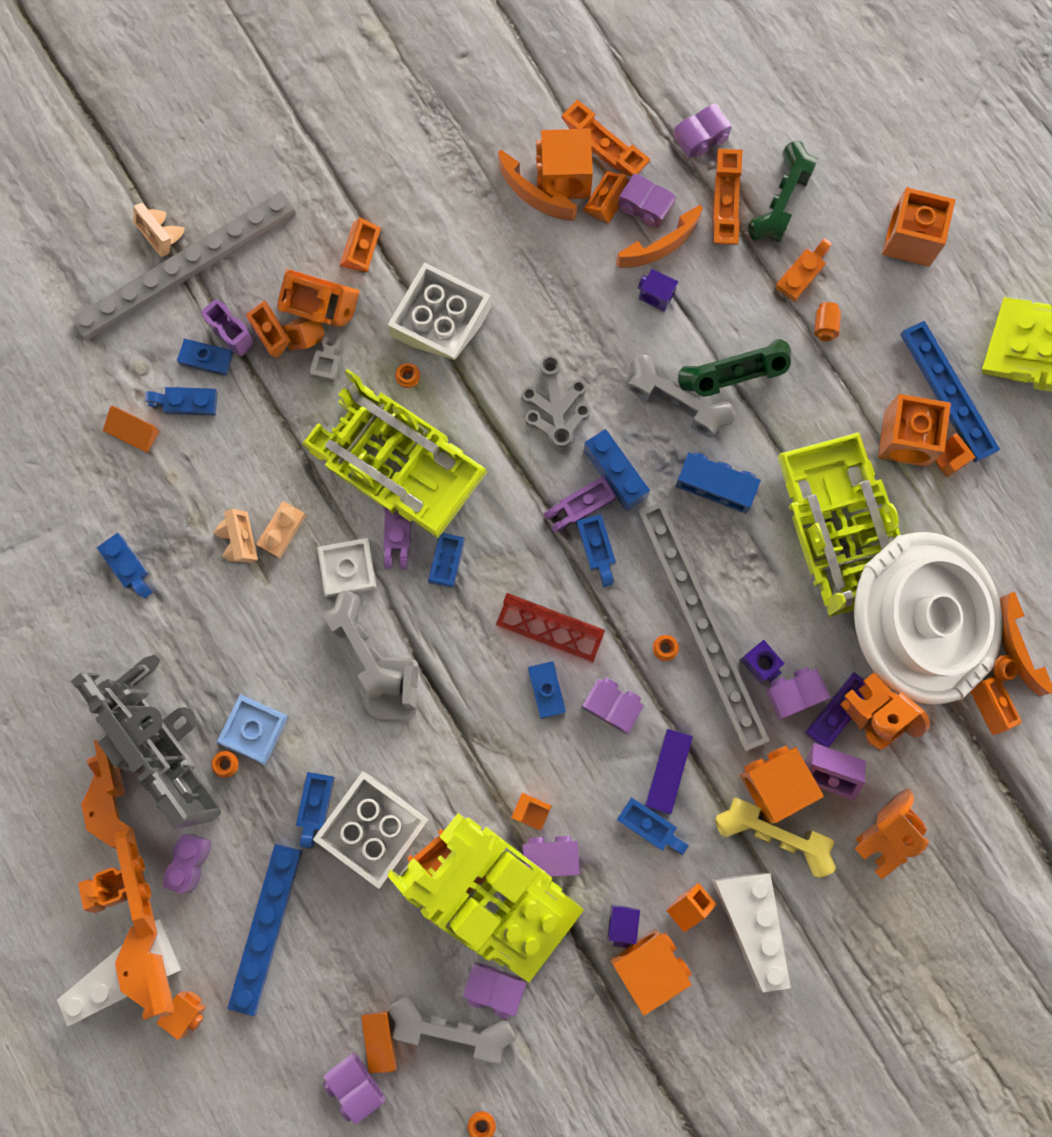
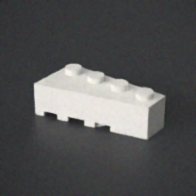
(755, 923)
(101, 985)

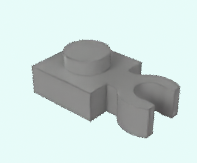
(326, 363)

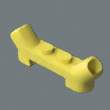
(814, 845)

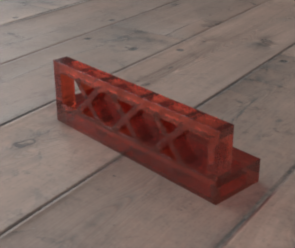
(553, 618)

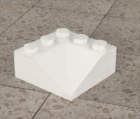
(439, 313)
(371, 830)

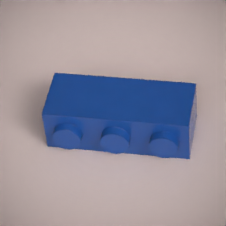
(616, 469)
(718, 482)

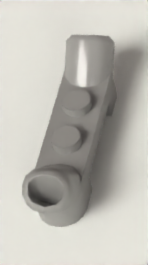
(706, 417)
(342, 622)
(411, 1026)

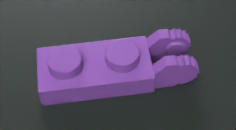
(582, 503)
(396, 537)

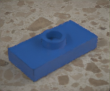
(205, 357)
(446, 560)
(546, 689)

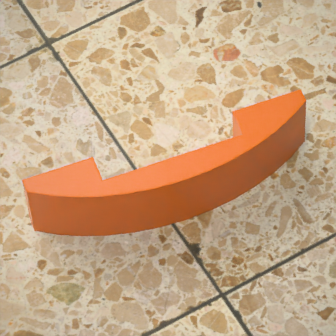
(604, 143)
(727, 196)
(557, 206)
(636, 255)
(1013, 644)

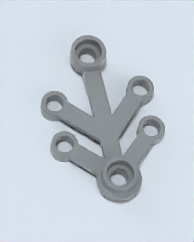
(557, 407)

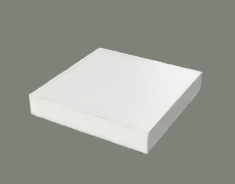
(346, 567)

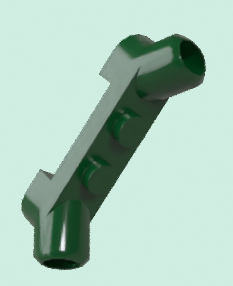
(775, 223)
(710, 377)

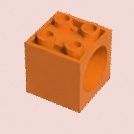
(565, 163)
(918, 226)
(914, 430)
(780, 784)
(652, 971)

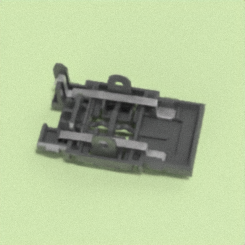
(149, 744)

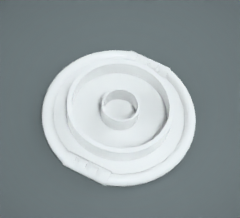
(928, 618)

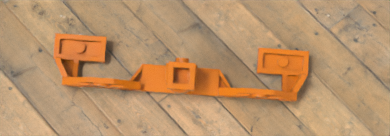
(138, 971)

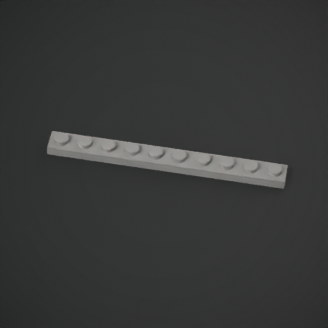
(183, 265)
(703, 627)

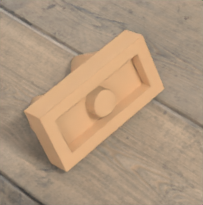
(150, 226)
(238, 529)
(281, 529)

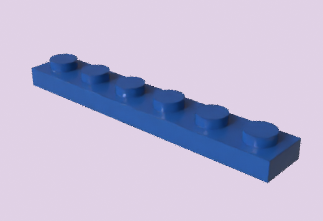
(949, 389)
(264, 930)

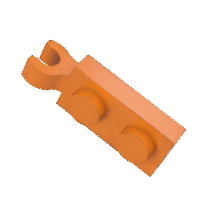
(803, 271)

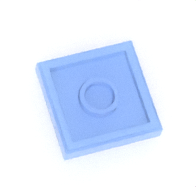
(252, 729)

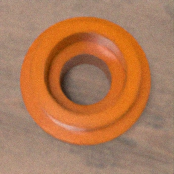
(404, 369)
(669, 640)
(1005, 668)
(216, 764)
(481, 1116)

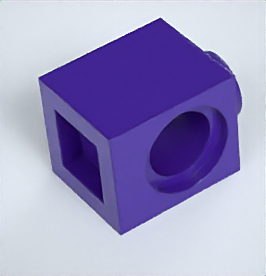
(657, 289)
(750, 660)
(623, 926)

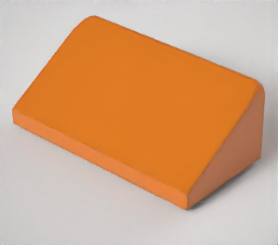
(605, 198)
(360, 245)
(268, 329)
(130, 429)
(995, 705)
(379, 1042)

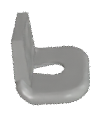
(396, 707)

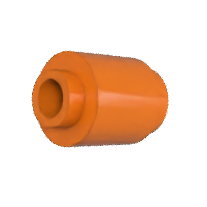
(827, 321)

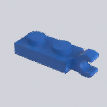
(184, 400)
(597, 547)
(125, 564)
(314, 806)
(650, 826)

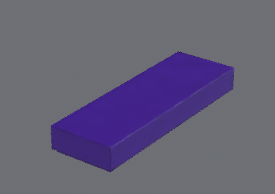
(833, 717)
(668, 771)

